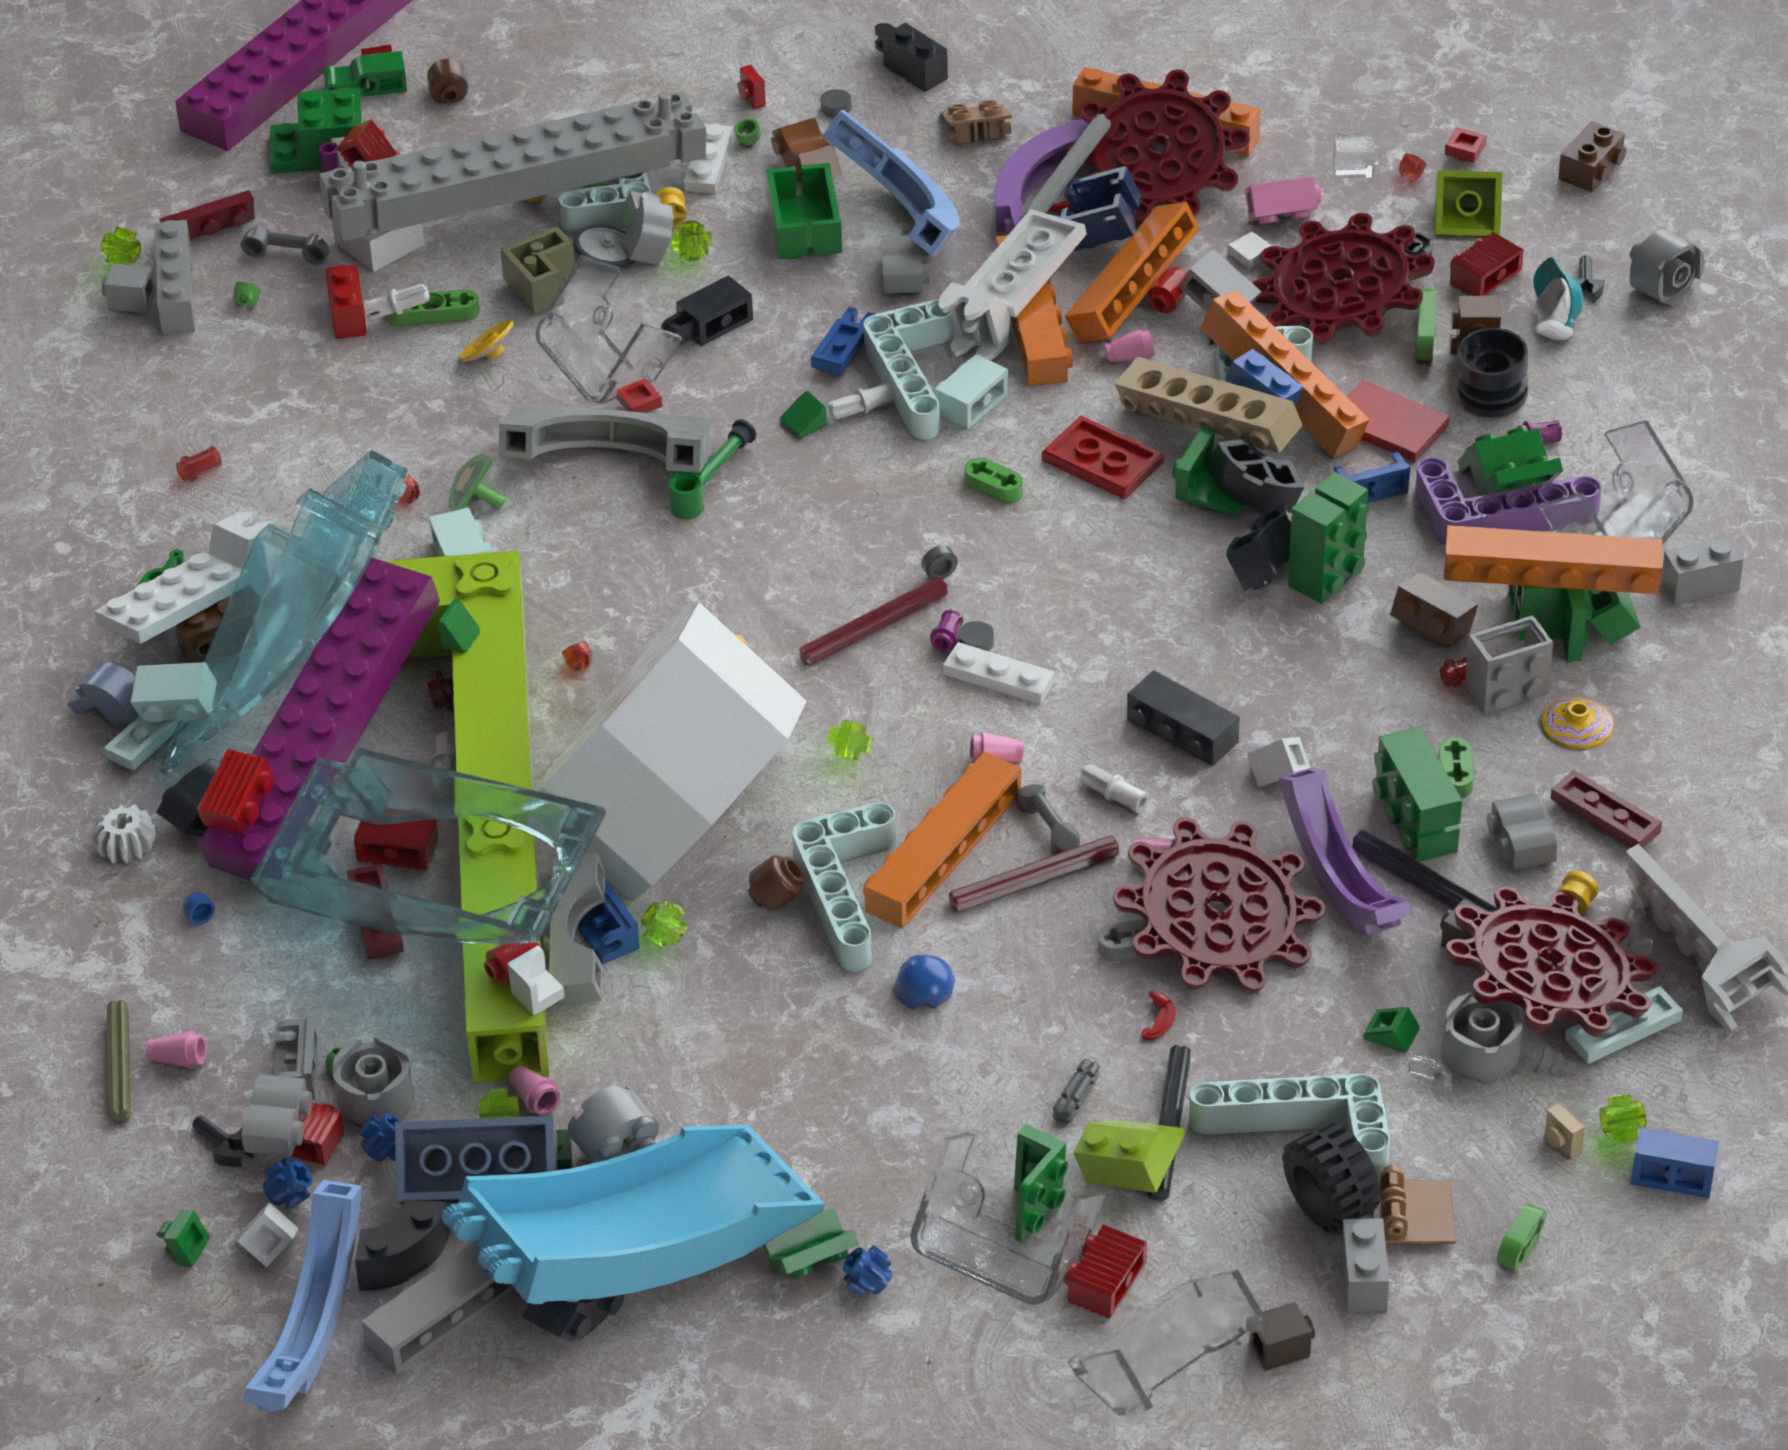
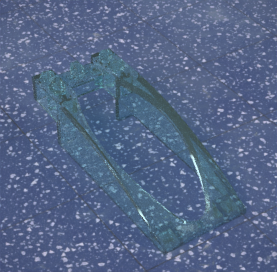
(292, 594)
(399, 790)

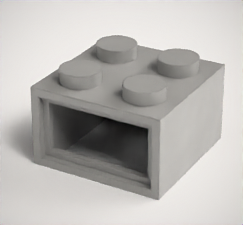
(1509, 676)

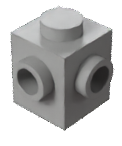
(129, 288)

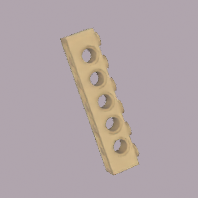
(1208, 402)

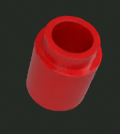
(1165, 292)
(498, 958)

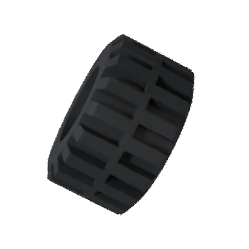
(1331, 1176)

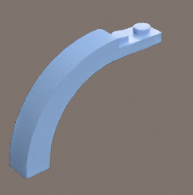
(920, 195)
(316, 1302)

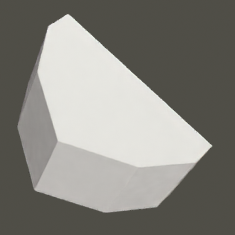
(674, 746)

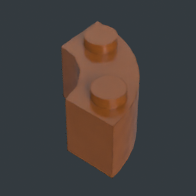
(804, 145)

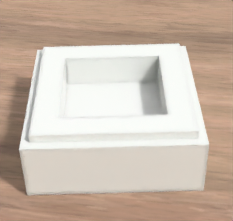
(1248, 249)

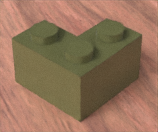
(537, 266)

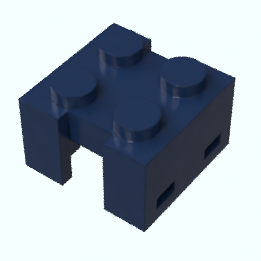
(1104, 206)

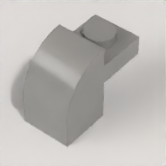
(650, 227)

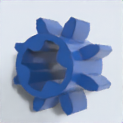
(379, 1137)
(287, 1183)
(867, 1271)

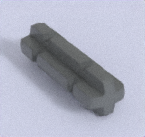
(1076, 1090)

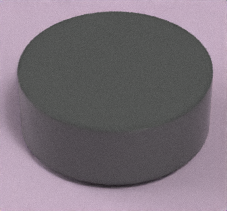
(834, 101)
(939, 562)
(977, 635)

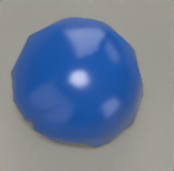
(923, 981)

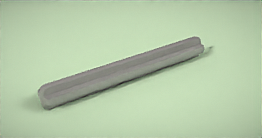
(1069, 165)

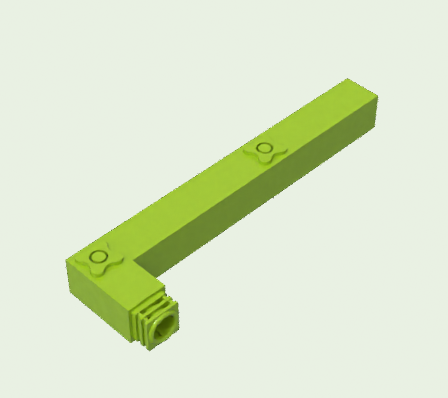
(493, 744)

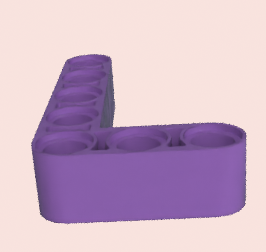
(1501, 510)

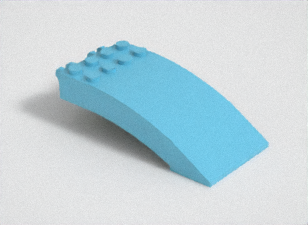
(633, 1216)

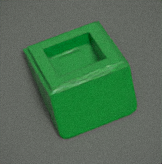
(804, 415)
(457, 628)
(1392, 1028)

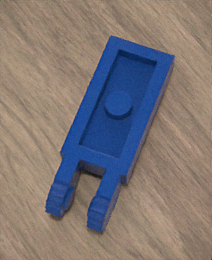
(840, 343)

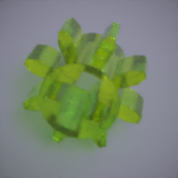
(691, 240)
(121, 246)
(850, 740)
(664, 923)
(499, 1105)
(1622, 1117)

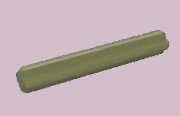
(118, 1061)

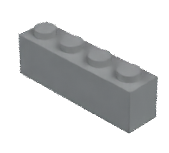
(432, 1309)

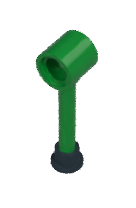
(688, 487)

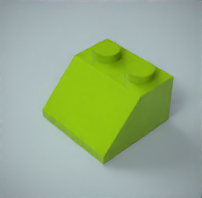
(1468, 203)
(1127, 1153)

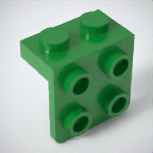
(1194, 480)
(1038, 1179)

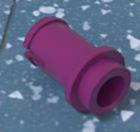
(329, 157)
(1549, 430)
(945, 635)

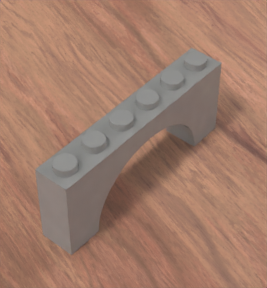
(677, 440)

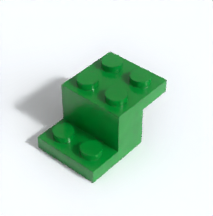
(320, 120)
(1509, 461)
(1558, 611)

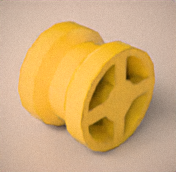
(675, 198)
(1582, 887)

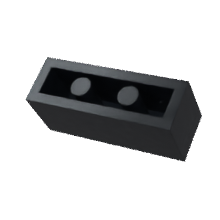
(1183, 718)

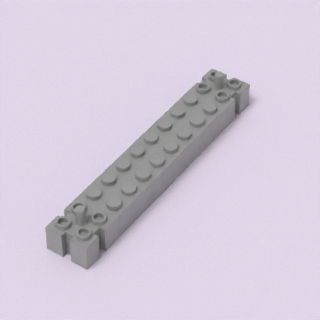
(512, 165)

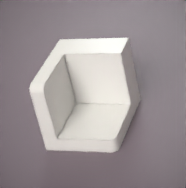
(1278, 760)
(533, 983)
(267, 1234)

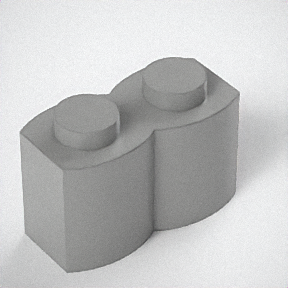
(904, 265)
(1522, 831)
(276, 1115)

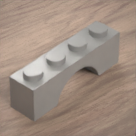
(174, 277)
(570, 963)

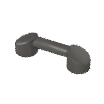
(257, 240)
(1033, 800)

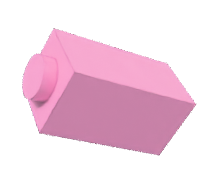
(1282, 198)

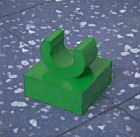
(184, 1237)

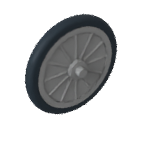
(603, 244)

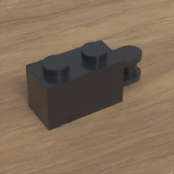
(912, 55)
(711, 312)

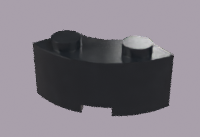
(1254, 477)
(1263, 550)
(182, 800)
(401, 1246)
(572, 1319)

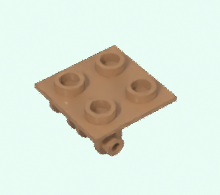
(988, 111)
(1415, 1209)

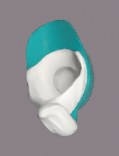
(1557, 300)

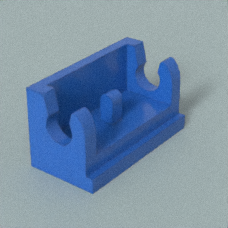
(1382, 481)
(610, 928)
(1674, 1162)

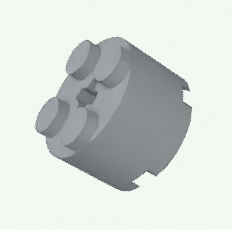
(1665, 267)
(1482, 1038)
(372, 1080)
(613, 1124)

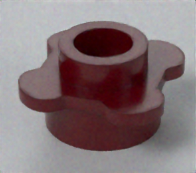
(441, 691)

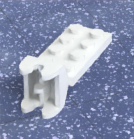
(1008, 282)
(186, 588)
(1730, 970)

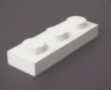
(705, 173)
(999, 673)

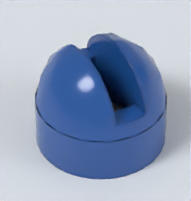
(198, 908)

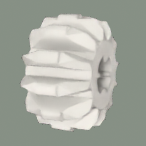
(123, 833)

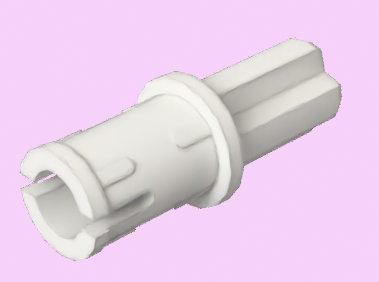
(396, 301)
(862, 401)
(444, 751)
(1114, 788)

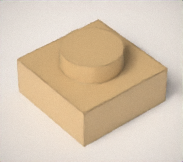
(1564, 1131)

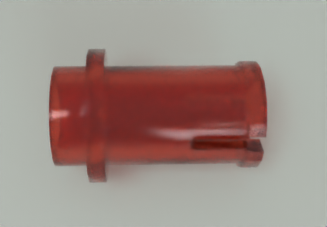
(192, 466)
(1453, 672)

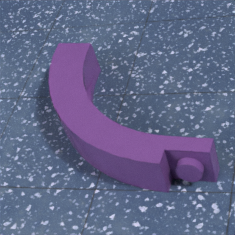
(1030, 167)
(1333, 857)

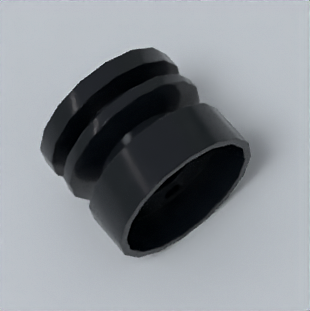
(1492, 372)

